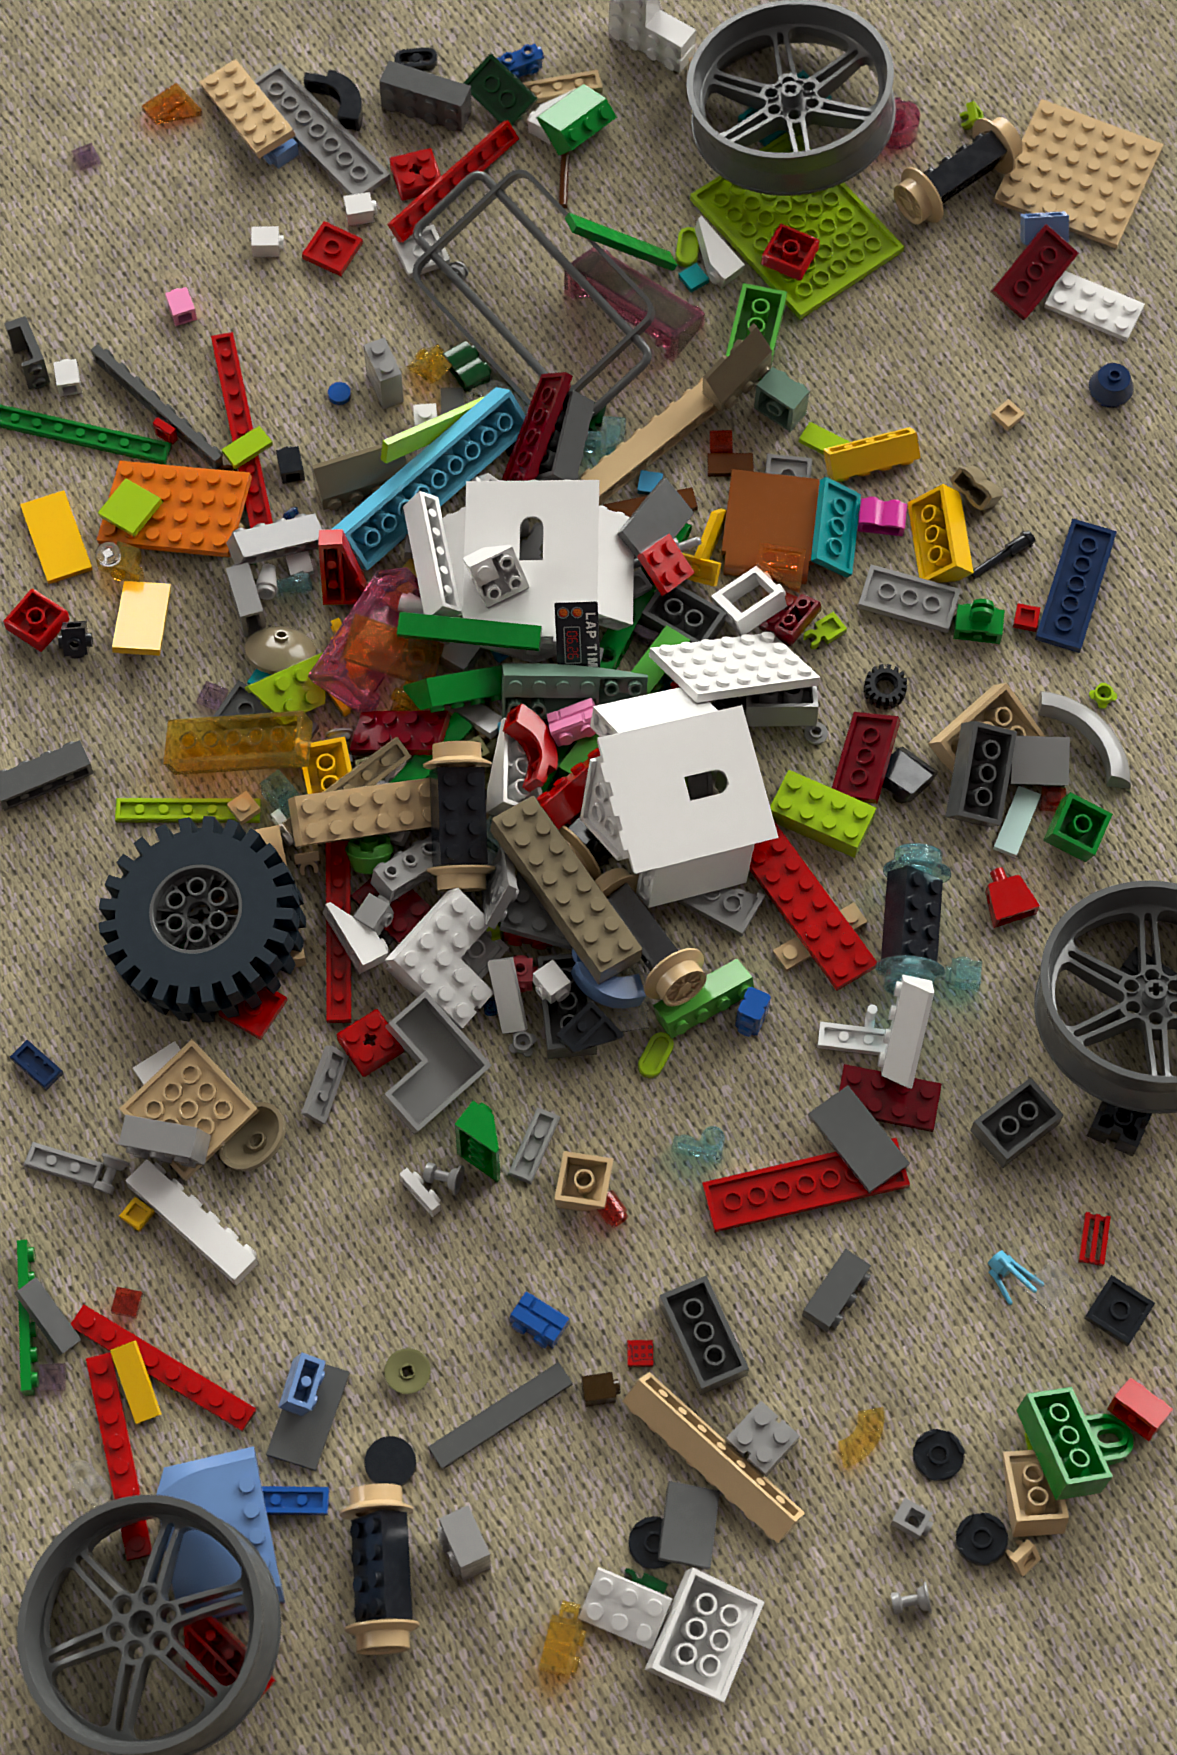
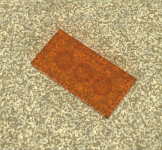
(379, 649)

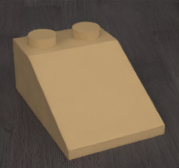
(1029, 1497)

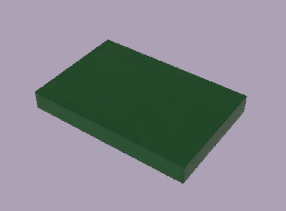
(500, 91)

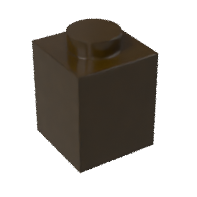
(599, 1389)

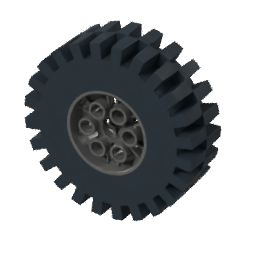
(202, 974)

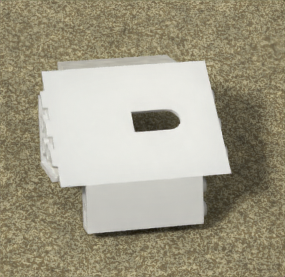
(580, 555)
(642, 804)

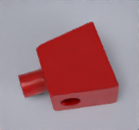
(1009, 898)

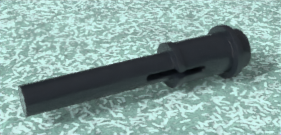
(1012, 548)

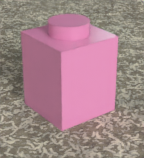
(181, 306)

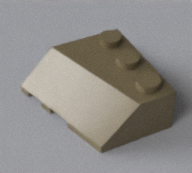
(739, 371)

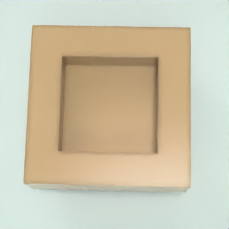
(1008, 415)
(243, 807)

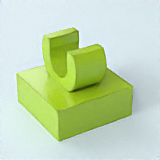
(972, 114)

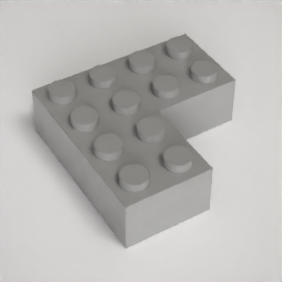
(444, 1060)

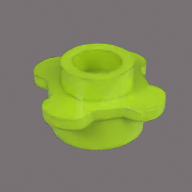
(1107, 690)

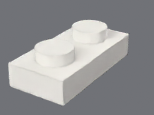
(414, 1184)

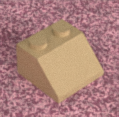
(583, 1182)

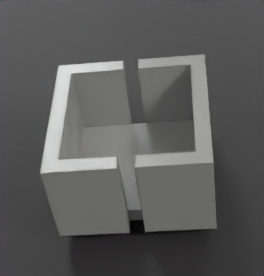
(763, 1438)

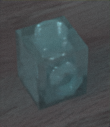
(964, 974)

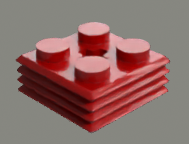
(404, 169)
(787, 240)
(36, 607)
(368, 1057)

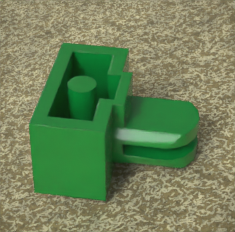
(979, 622)

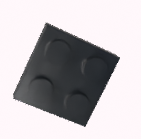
(1119, 1310)

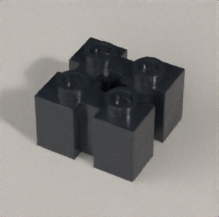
(1125, 1134)

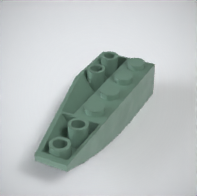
(557, 686)

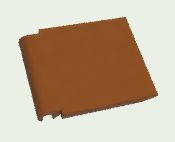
(767, 511)

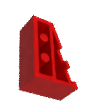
(339, 570)

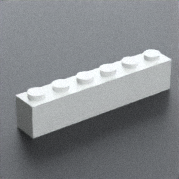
(431, 556)
(192, 1222)

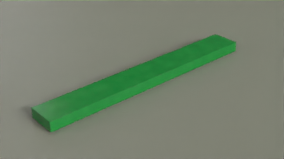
(84, 435)

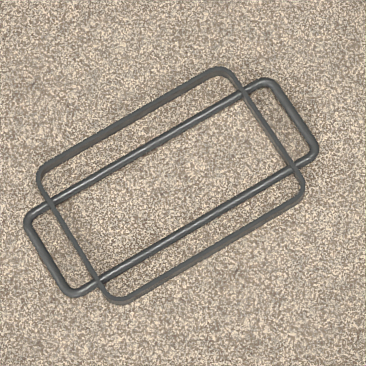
(497, 191)

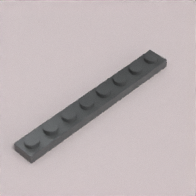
(153, 403)

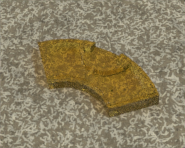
(864, 1438)

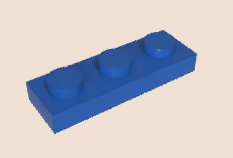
(296, 1500)

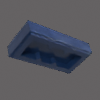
(36, 1065)

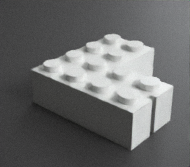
(652, 32)
(433, 952)

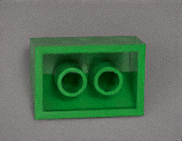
(575, 118)

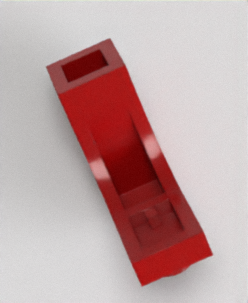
(537, 743)

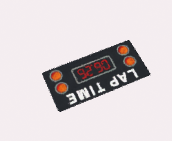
(577, 633)

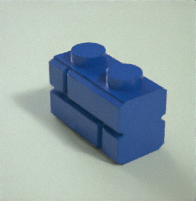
(752, 1012)
(538, 1320)

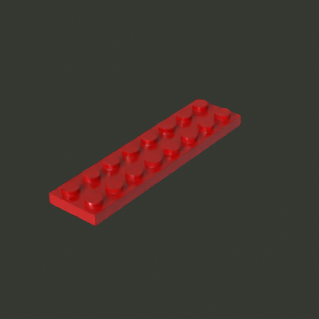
(810, 911)
(787, 1190)

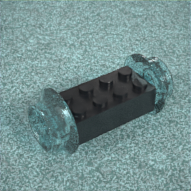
(912, 914)

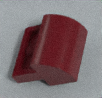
(793, 619)

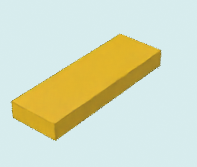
(135, 1382)

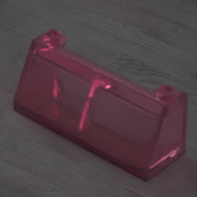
(348, 681)

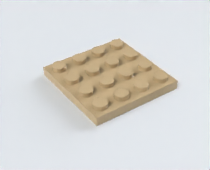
(193, 1094)

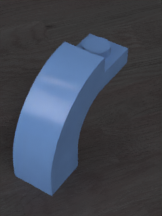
(614, 992)

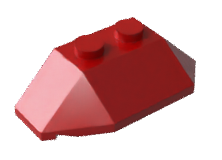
(217, 1651)

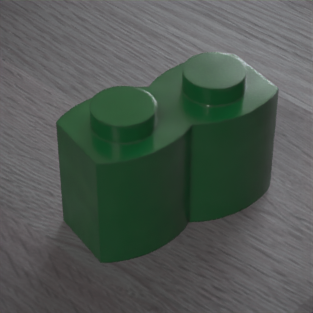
(467, 367)

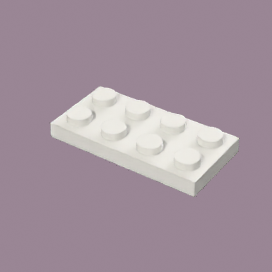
(1094, 305)

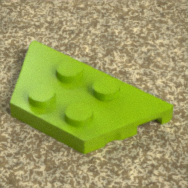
(290, 689)

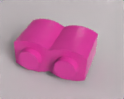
(882, 516)

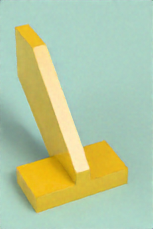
(704, 569)

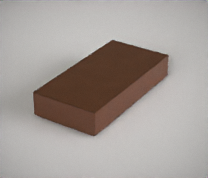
(722, 463)

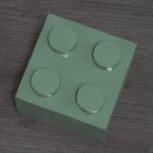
(781, 399)

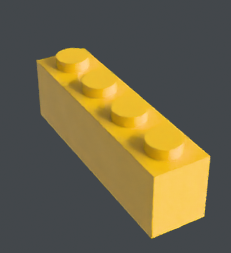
(872, 454)

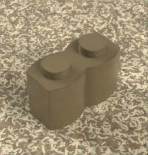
(974, 484)

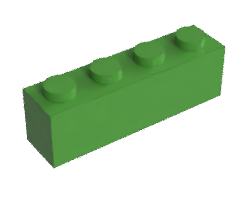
(720, 991)

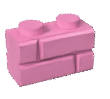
(571, 722)

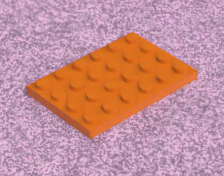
(196, 511)

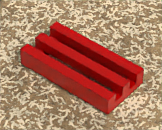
(1097, 1219)

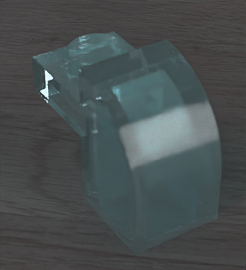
(611, 436)

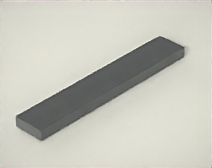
(500, 1415)

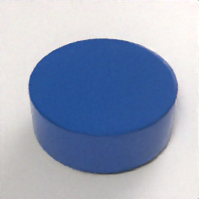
(339, 393)

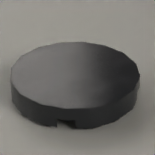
(931, 1460)
(390, 1461)
(982, 1539)
(645, 1544)

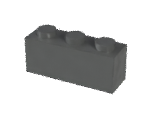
(837, 1291)

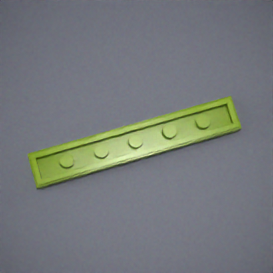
(421, 434)
(171, 809)

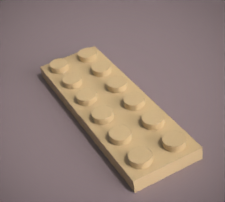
(247, 108)

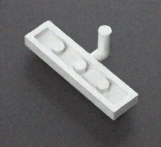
(853, 1038)

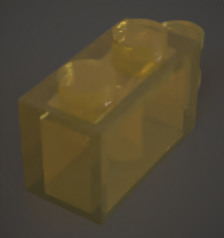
(562, 1642)

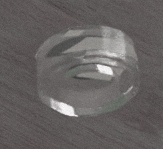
(108, 554)

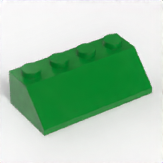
(456, 689)
(478, 1139)

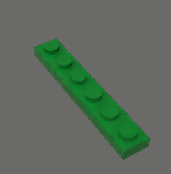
(27, 1328)

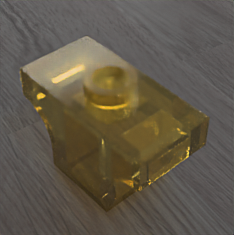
(429, 364)
(128, 566)

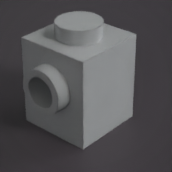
(375, 913)

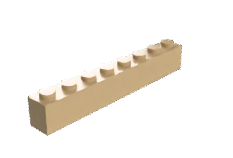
(650, 442)
(713, 1457)

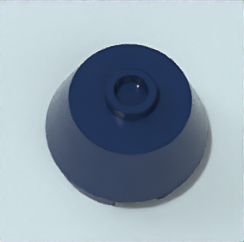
(1111, 385)

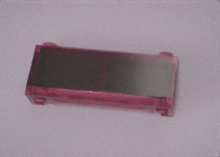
(674, 319)

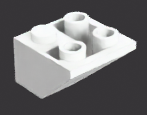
(496, 573)

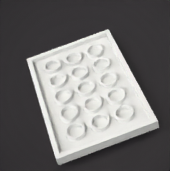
(733, 666)

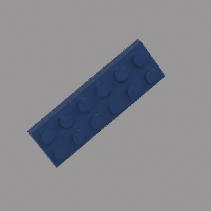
(1075, 585)

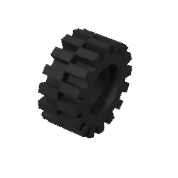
(888, 674)

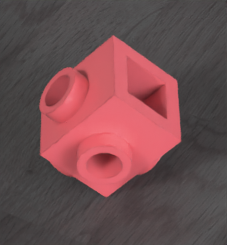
(524, 971)

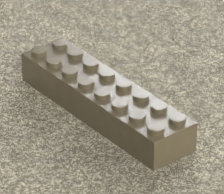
(566, 890)

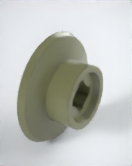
(403, 1360)

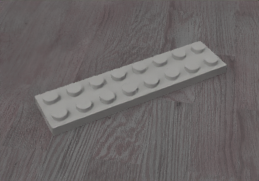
(322, 134)

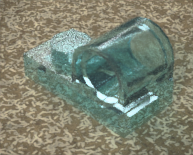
(701, 1149)

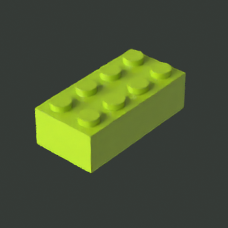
(822, 813)

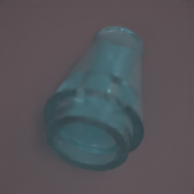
(295, 583)

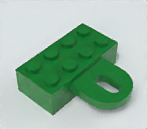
(1068, 1442)

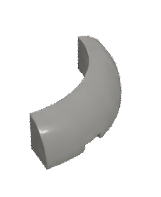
(1094, 729)

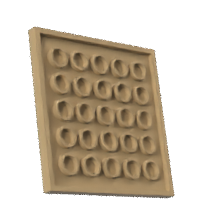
(1080, 169)

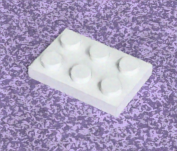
(625, 1608)

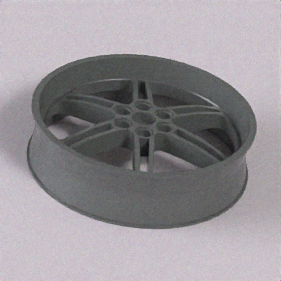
(792, 101)
(1150, 1000)
(65, 1554)

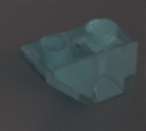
(277, 791)

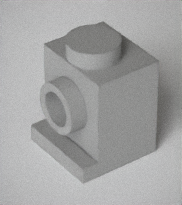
(910, 1509)

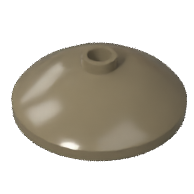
(278, 648)
(255, 1140)

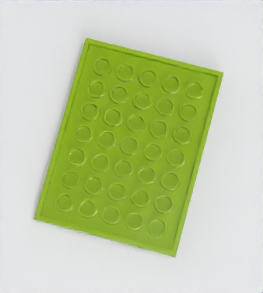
(849, 233)

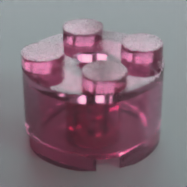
(905, 125)

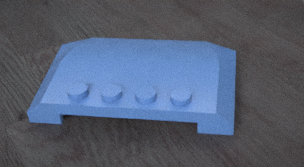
(231, 1491)

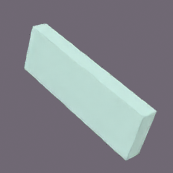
(1017, 821)

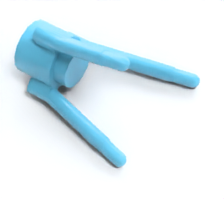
(1004, 1265)

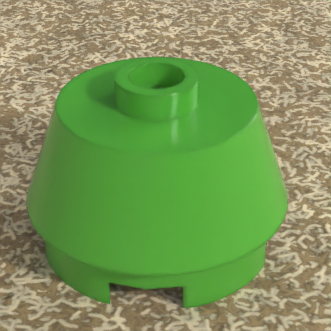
(369, 852)

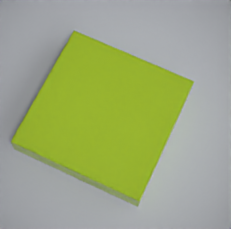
(130, 507)

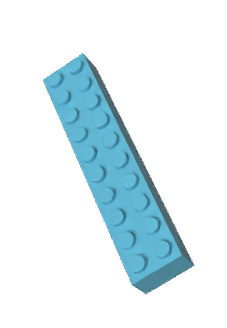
(437, 470)

